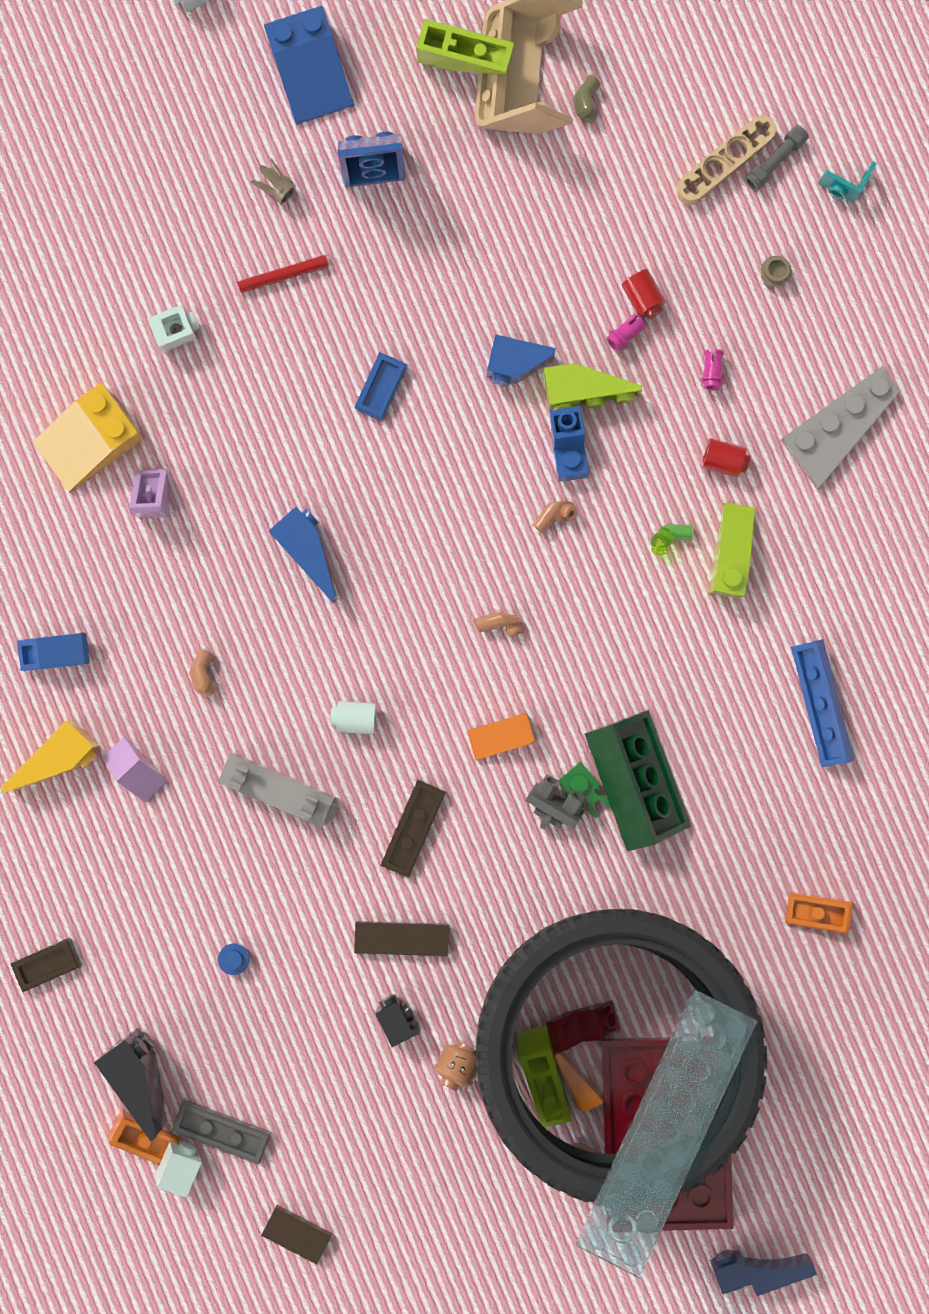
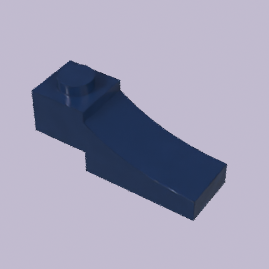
(764, 1275)

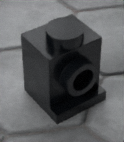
(396, 1020)

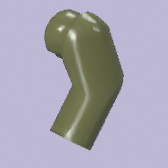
(583, 99)

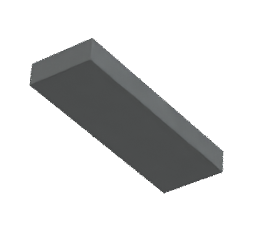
(221, 1131)

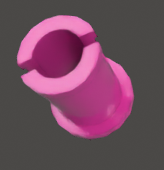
(625, 333)
(713, 370)

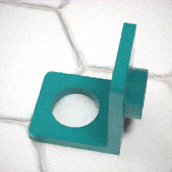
(842, 188)

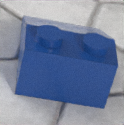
(309, 64)
(371, 159)

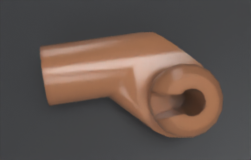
(555, 512)
(498, 620)
(199, 674)

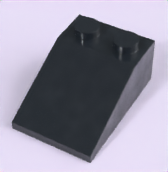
(135, 1078)

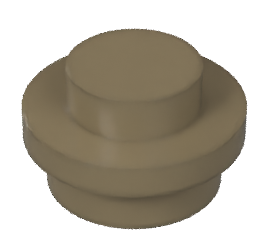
(775, 271)

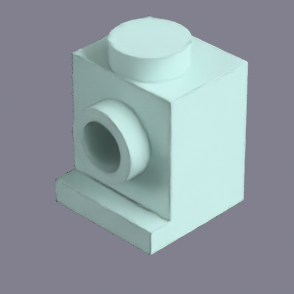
(164, 322)

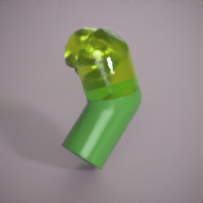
(666, 535)

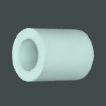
(354, 717)

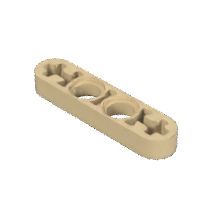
(727, 162)

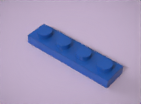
(822, 703)

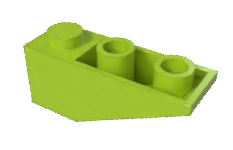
(579, 385)

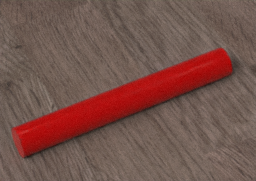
(283, 273)

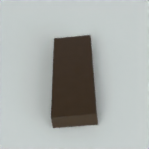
(413, 828)
(401, 938)

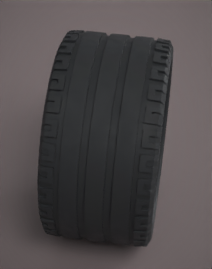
(700, 961)

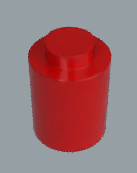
(644, 294)
(725, 458)

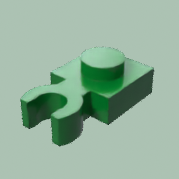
(581, 780)

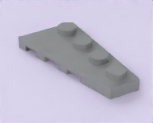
(834, 431)

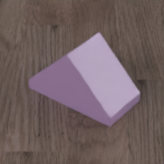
(150, 494)
(133, 770)

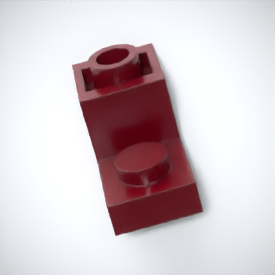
(583, 1025)

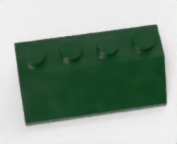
(637, 781)

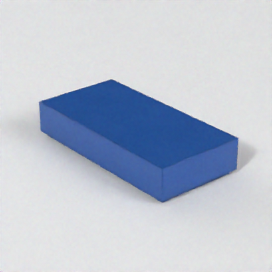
(381, 386)

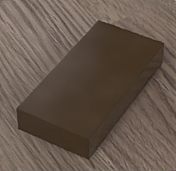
(46, 964)
(296, 1234)

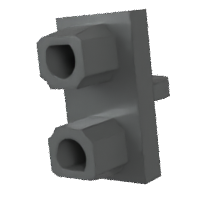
(554, 808)

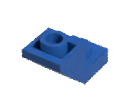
(568, 444)
(53, 651)

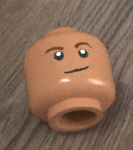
(457, 1066)

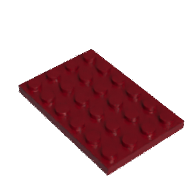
(626, 1074)

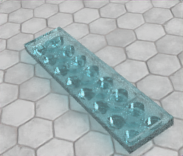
(666, 1133)

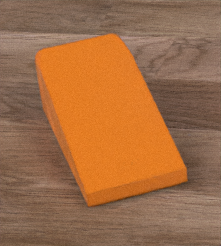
(501, 736)
(819, 912)
(583, 1090)
(130, 1137)

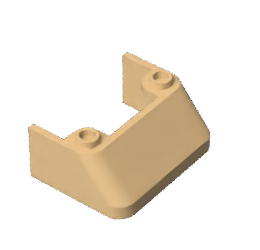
(511, 99)

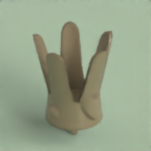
(283, 185)

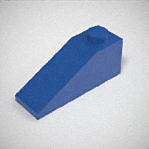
(304, 544)

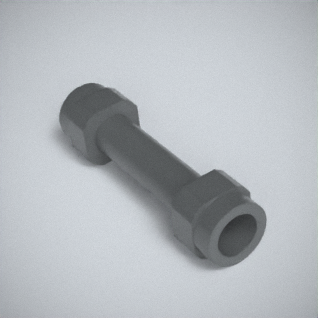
(793, 141)

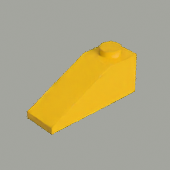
(61, 753)

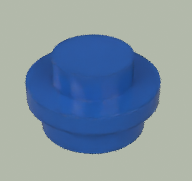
(233, 959)

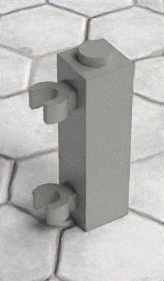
(278, 790)

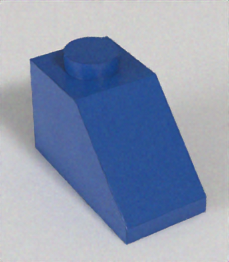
(516, 359)

